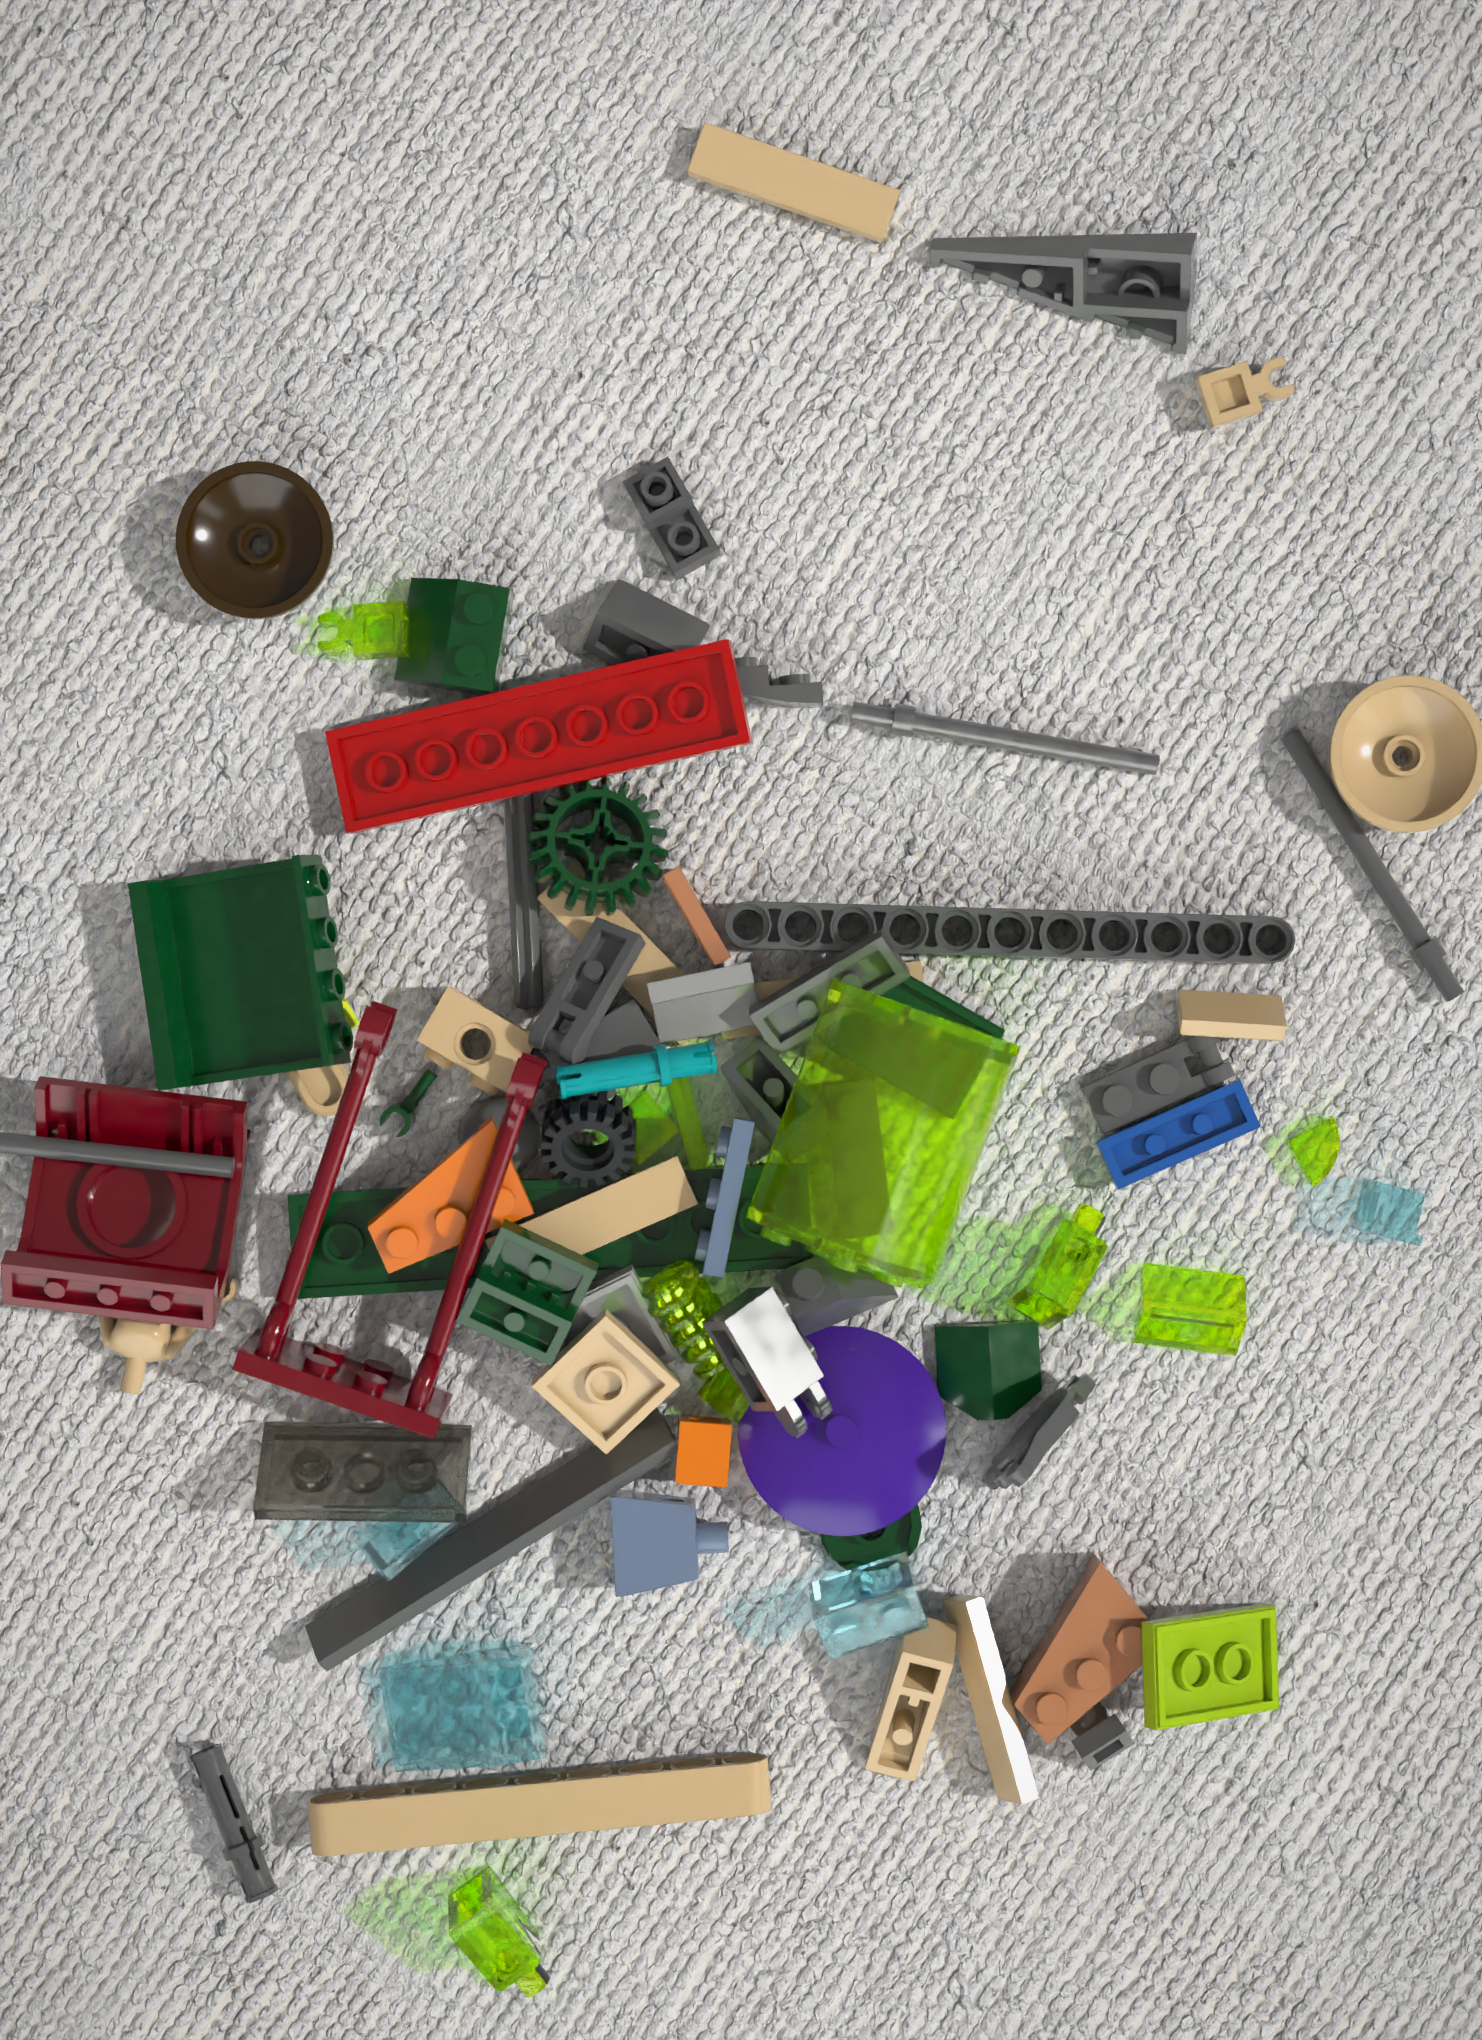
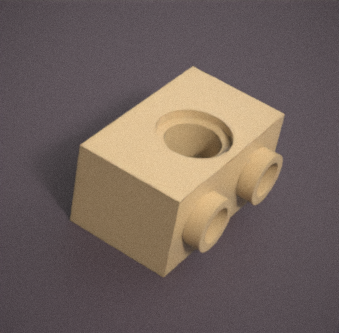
(450, 1023)

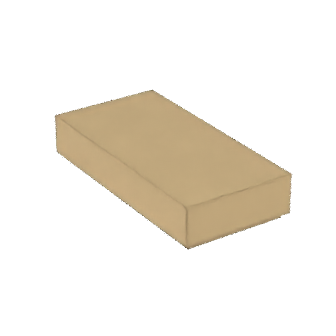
(1231, 1015)

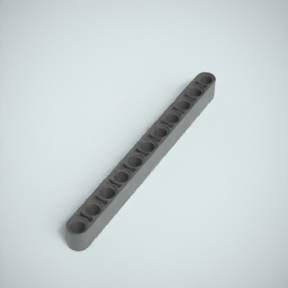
(1033, 924)

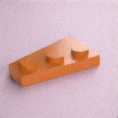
(436, 1208)

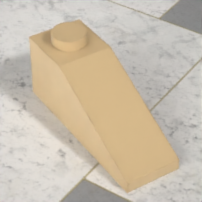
(912, 1700)

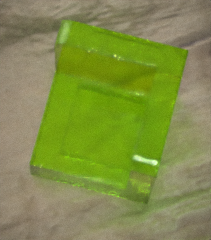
(653, 1125)

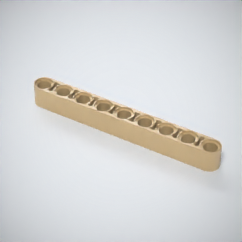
(539, 1804)

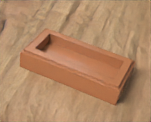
(696, 917)

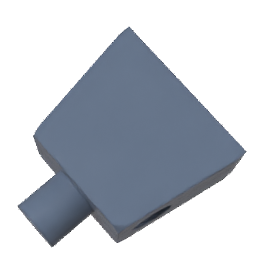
(659, 1540)

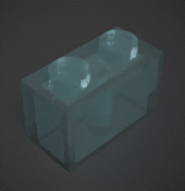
(867, 1605)

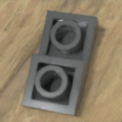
(672, 518)
(792, 690)

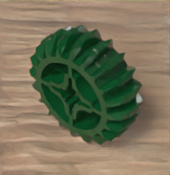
(619, 847)

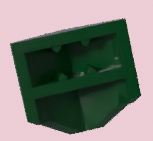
(988, 1366)

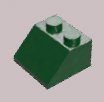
(456, 635)

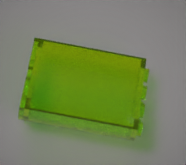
(881, 1136)

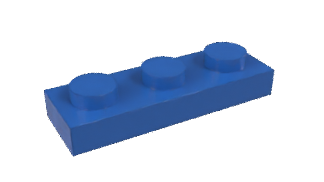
(1177, 1134)

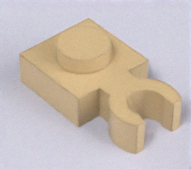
(1235, 393)

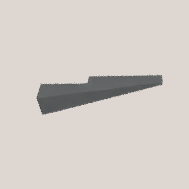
(1118, 278)

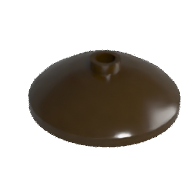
(233, 511)

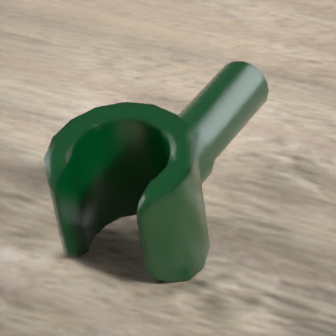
(410, 1102)

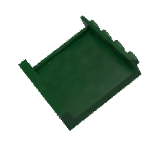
(240, 972)

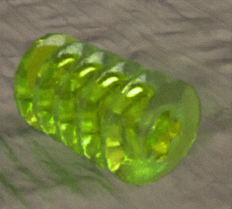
(685, 1303)

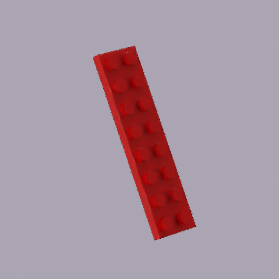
(539, 737)

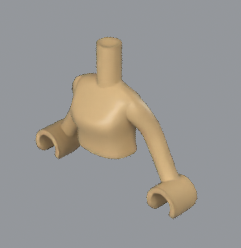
(146, 1343)

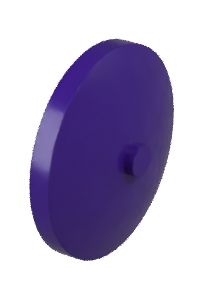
(864, 1458)

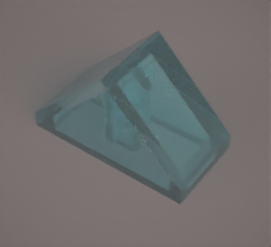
(396, 1544)

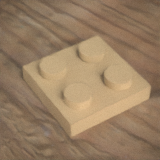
(606, 1381)

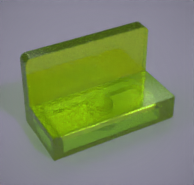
(1191, 1309)

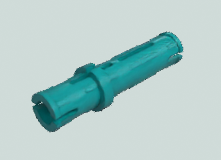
(655, 1066)

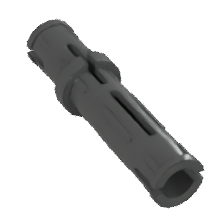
(241, 1842)

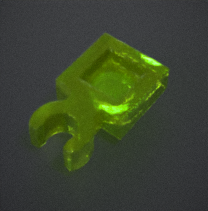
(374, 632)

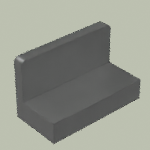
(640, 626)

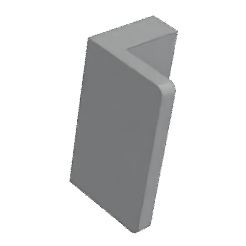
(703, 1003)

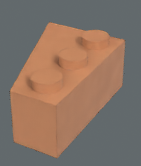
(1082, 1655)

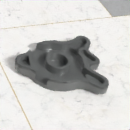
(1038, 1434)

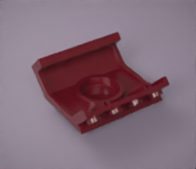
(129, 1235)

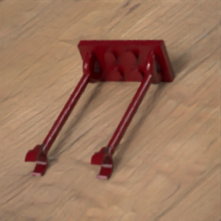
(322, 1369)

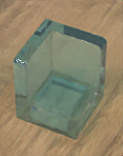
(1389, 1211)

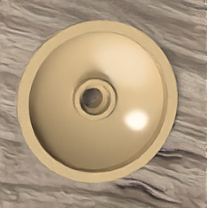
(1442, 748)

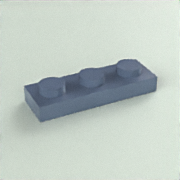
(724, 1196)

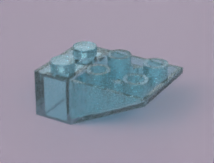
(465, 1710)

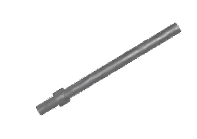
(904, 721)

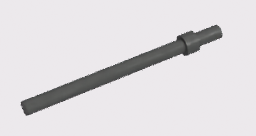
(1425, 951)
(117, 1155)

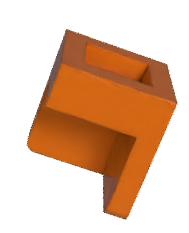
(703, 1450)

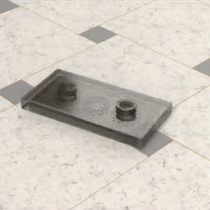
(362, 1473)

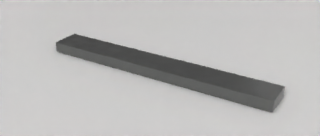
(489, 1541)

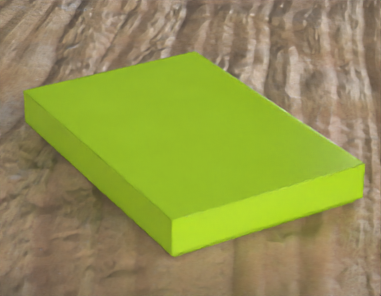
(1210, 1666)

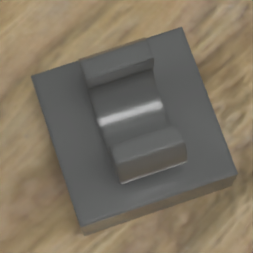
(1101, 1741)

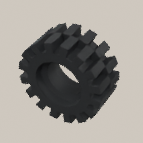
(584, 1160)

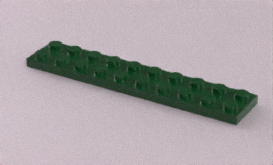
(350, 1264)

